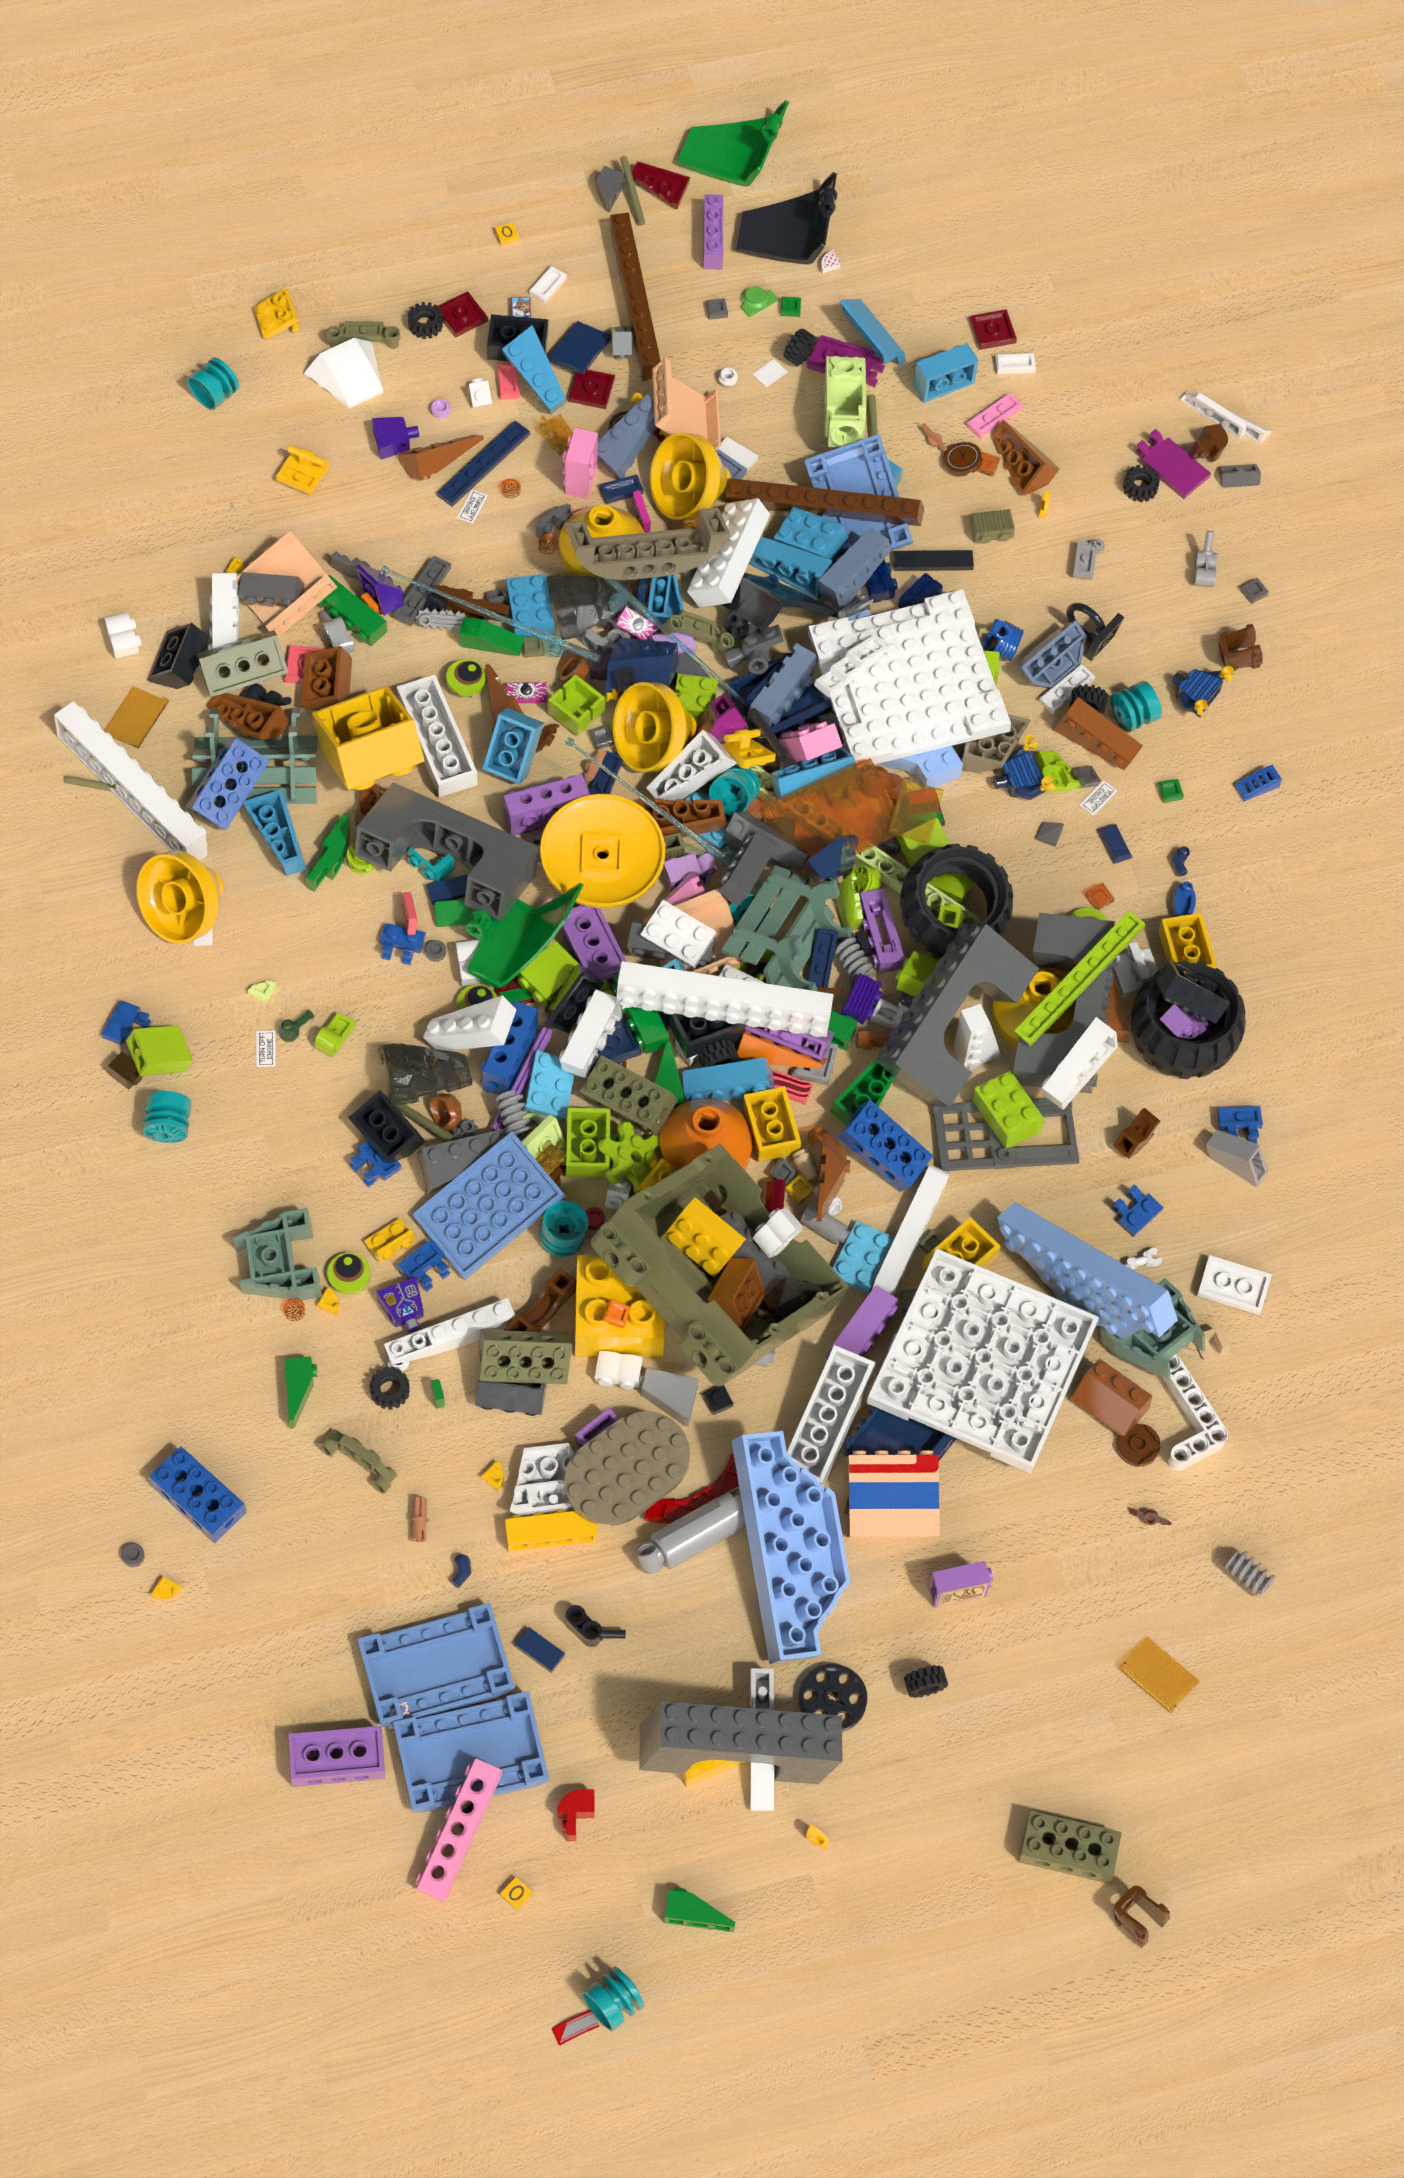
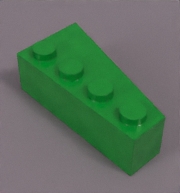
(869, 1085)

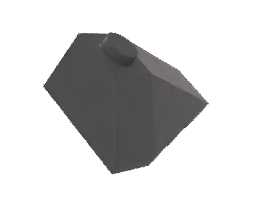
(786, 852)

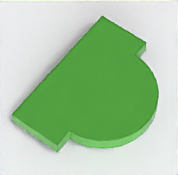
(757, 299)

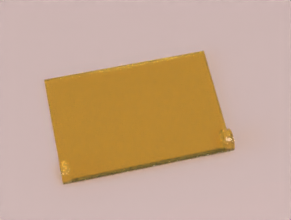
(136, 717)
(915, 811)
(1159, 1674)

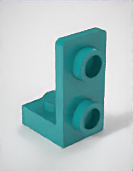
(437, 872)

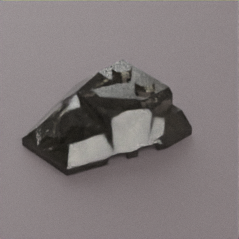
(582, 602)
(422, 1071)

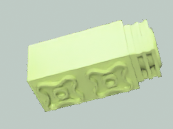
(844, 400)

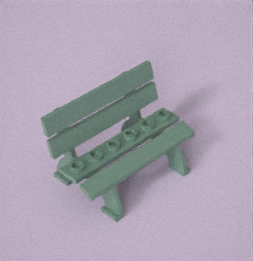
(284, 747)
(798, 944)

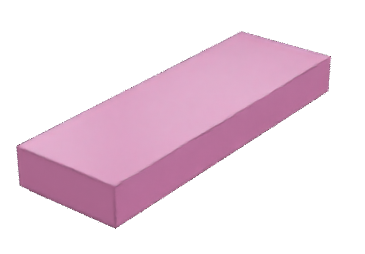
(994, 415)

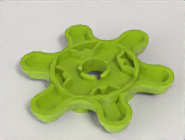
(621, 1153)

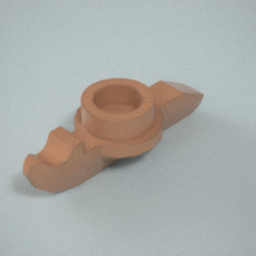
(934, 439)
(592, 768)

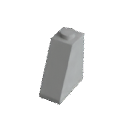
(1238, 1156)
(670, 1393)

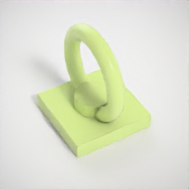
(542, 1136)

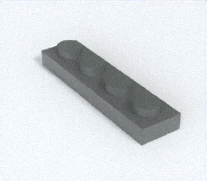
(417, 596)

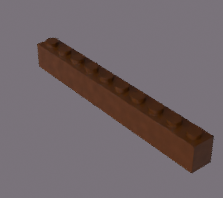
(634, 294)
(828, 501)

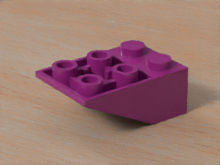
(721, 718)

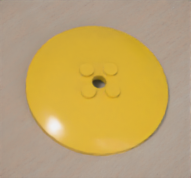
(609, 826)

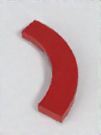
(671, 1510)

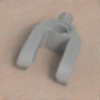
(606, 644)

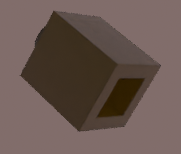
(124, 1071)

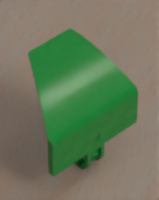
(732, 150)
(517, 939)

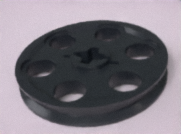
(833, 1687)

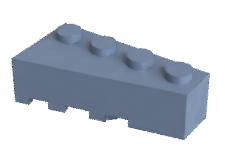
(627, 438)
(853, 569)
(786, 685)

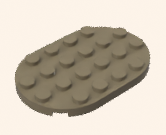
(627, 1468)

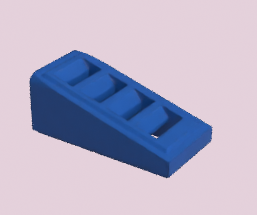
(1270, 777)

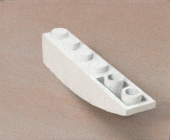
(450, 1333)
(762, 1774)

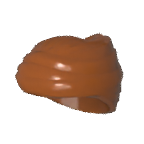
(446, 1111)

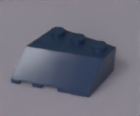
(651, 660)
(833, 859)

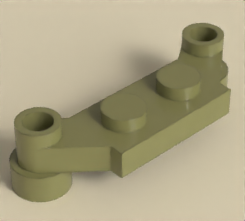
(365, 330)
(700, 628)
(367, 1458)

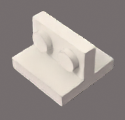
(1134, 969)

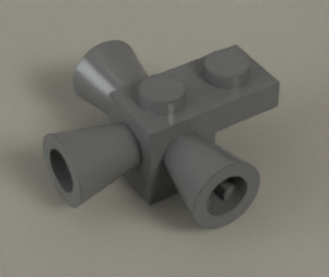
(755, 648)

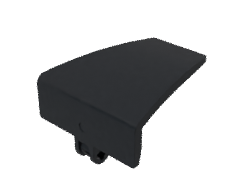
(789, 229)
(760, 601)

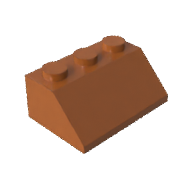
(326, 678)
(739, 1291)
(1112, 1398)

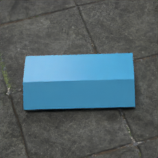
(872, 331)

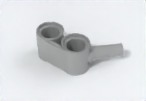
(1206, 563)
(336, 631)

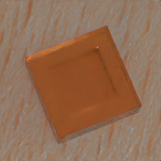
(989, 464)
(1099, 896)

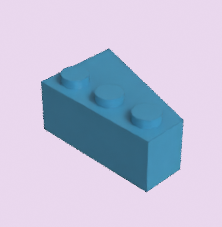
(664, 598)

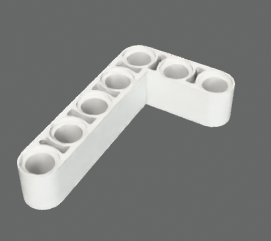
(1193, 1412)

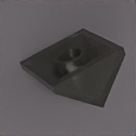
(788, 1297)

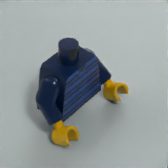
(1200, 688)
(1022, 773)

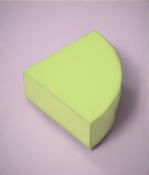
(262, 990)

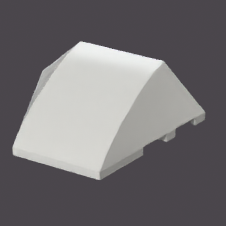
(348, 372)
(541, 1480)

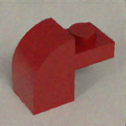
(573, 1806)

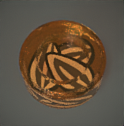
(510, 488)
(547, 544)
(294, 1309)

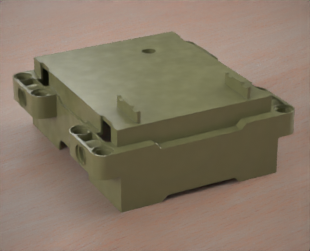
(680, 1287)

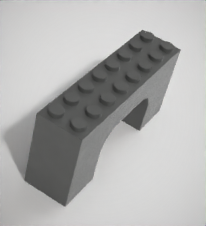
(407, 819)
(1061, 945)
(917, 1045)
(796, 1743)

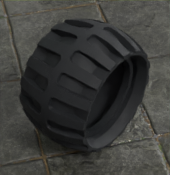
(961, 861)
(1180, 1056)

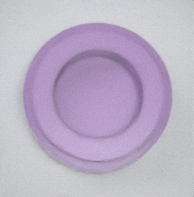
(440, 408)

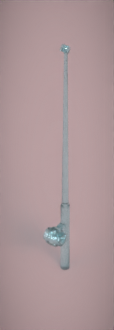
(623, 596)
(557, 645)
(724, 857)

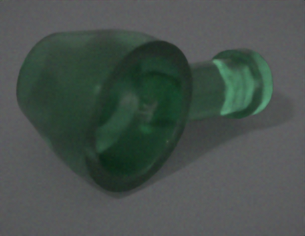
(293, 1033)

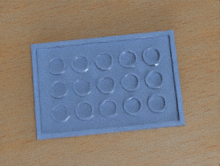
(488, 1205)

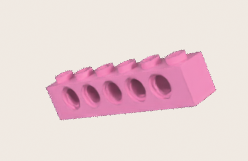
(441, 1887)

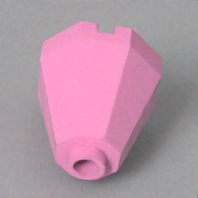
(688, 889)

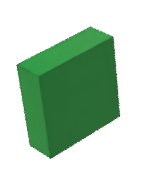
(791, 306)
(1171, 790)
(437, 1393)

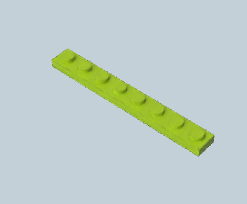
(1079, 978)

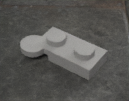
(1086, 558)

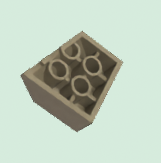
(992, 751)

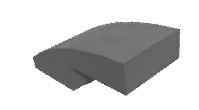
(555, 518)
(345, 566)

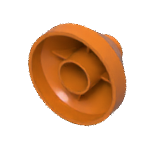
(700, 1127)

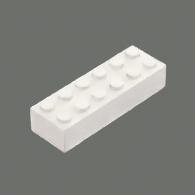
(721, 575)
(439, 736)
(830, 1412)

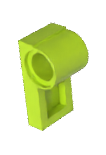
(332, 1037)

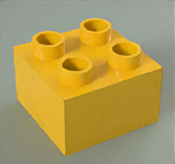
(368, 738)
(595, 1287)

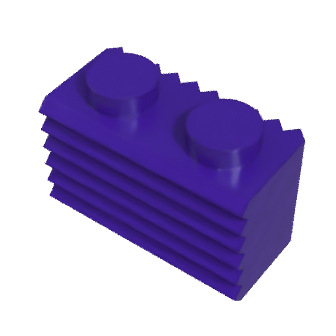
(861, 998)

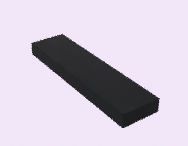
(933, 560)

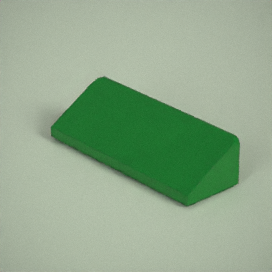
(452, 913)

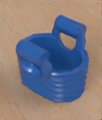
(1008, 639)

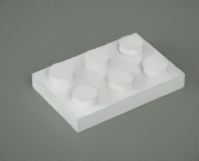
(678, 934)
(1234, 1285)

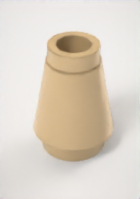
(805, 1163)

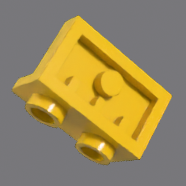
(390, 1240)

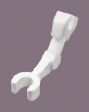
(1145, 1259)

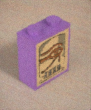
(960, 1584)

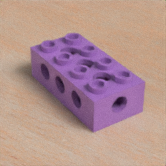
(538, 810)
(592, 942)
(331, 1742)

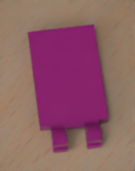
(832, 347)
(1172, 464)

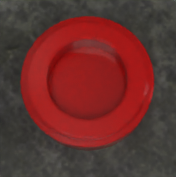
(596, 1218)

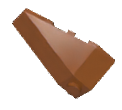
(427, 460)
(1025, 462)
(498, 695)
(250, 716)
(831, 1173)

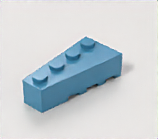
(532, 364)
(791, 565)
(797, 777)
(276, 827)
(728, 1080)

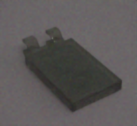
(769, 741)

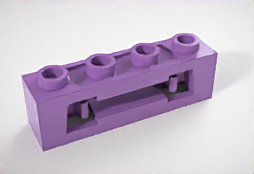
(713, 232)
(887, 960)
(1187, 1024)
(794, 1041)

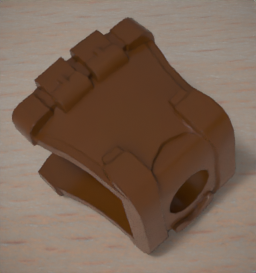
(1243, 638)
(1137, 1895)

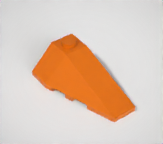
(756, 1047)

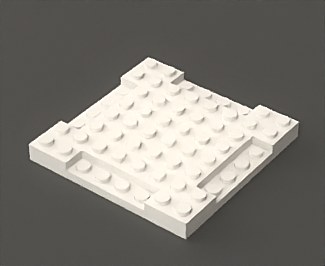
(923, 690)
(983, 1360)

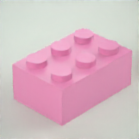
(580, 463)
(810, 741)

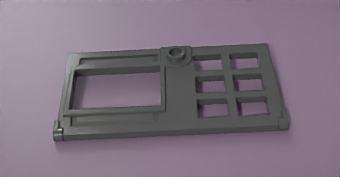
(1002, 1157)

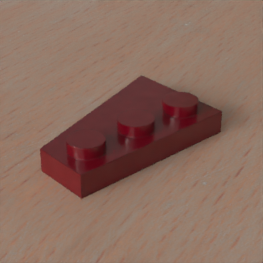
(661, 182)

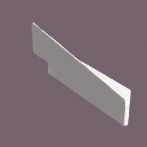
(1231, 421)

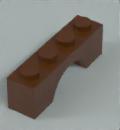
(552, 1298)

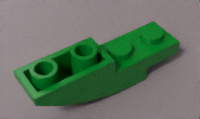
(334, 852)

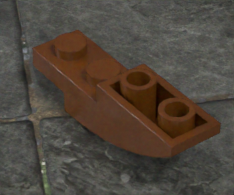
(499, 608)

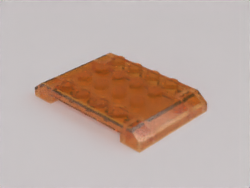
(832, 807)

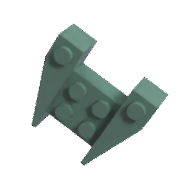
(273, 1259)
(1153, 1351)

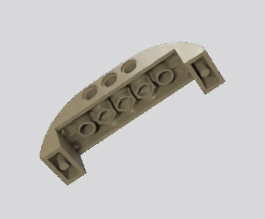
(650, 552)

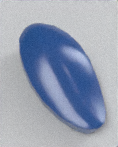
(1184, 900)

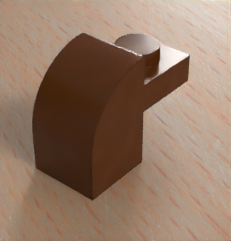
(1210, 444)
(1137, 1134)

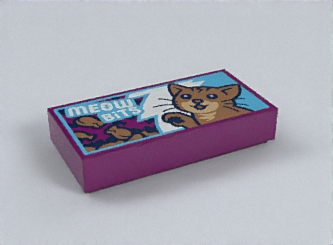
(521, 306)

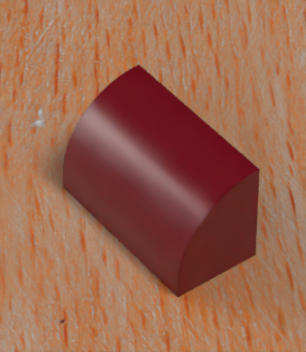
(774, 1194)

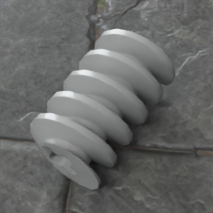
(853, 960)
(512, 1113)
(1249, 1572)

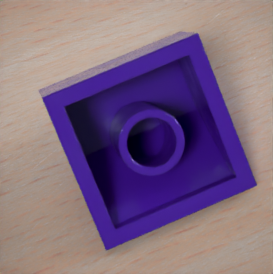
(381, 589)

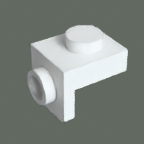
(479, 393)
(618, 1194)

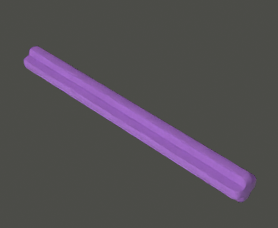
(524, 1074)

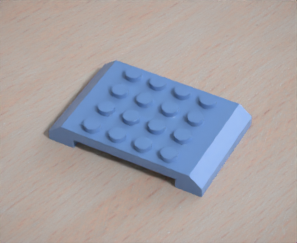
(859, 469)
(437, 1665)
(442, 1746)

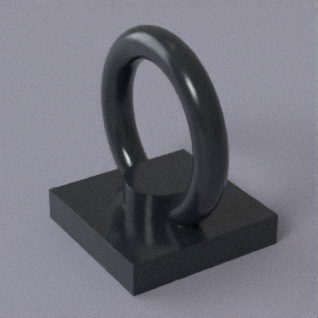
(1102, 634)

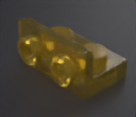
(557, 433)
(551, 1158)

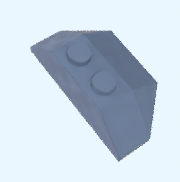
(1055, 656)

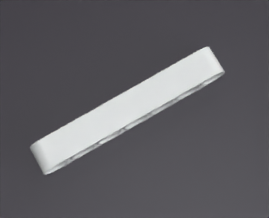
(911, 1229)

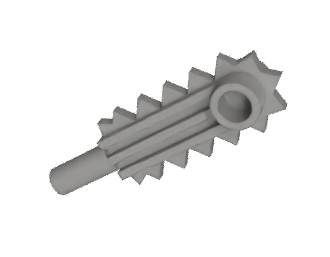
(440, 619)

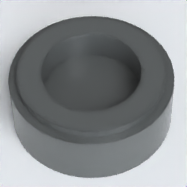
(435, 950)
(133, 1555)

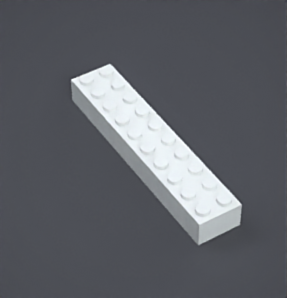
(133, 785)
(724, 999)

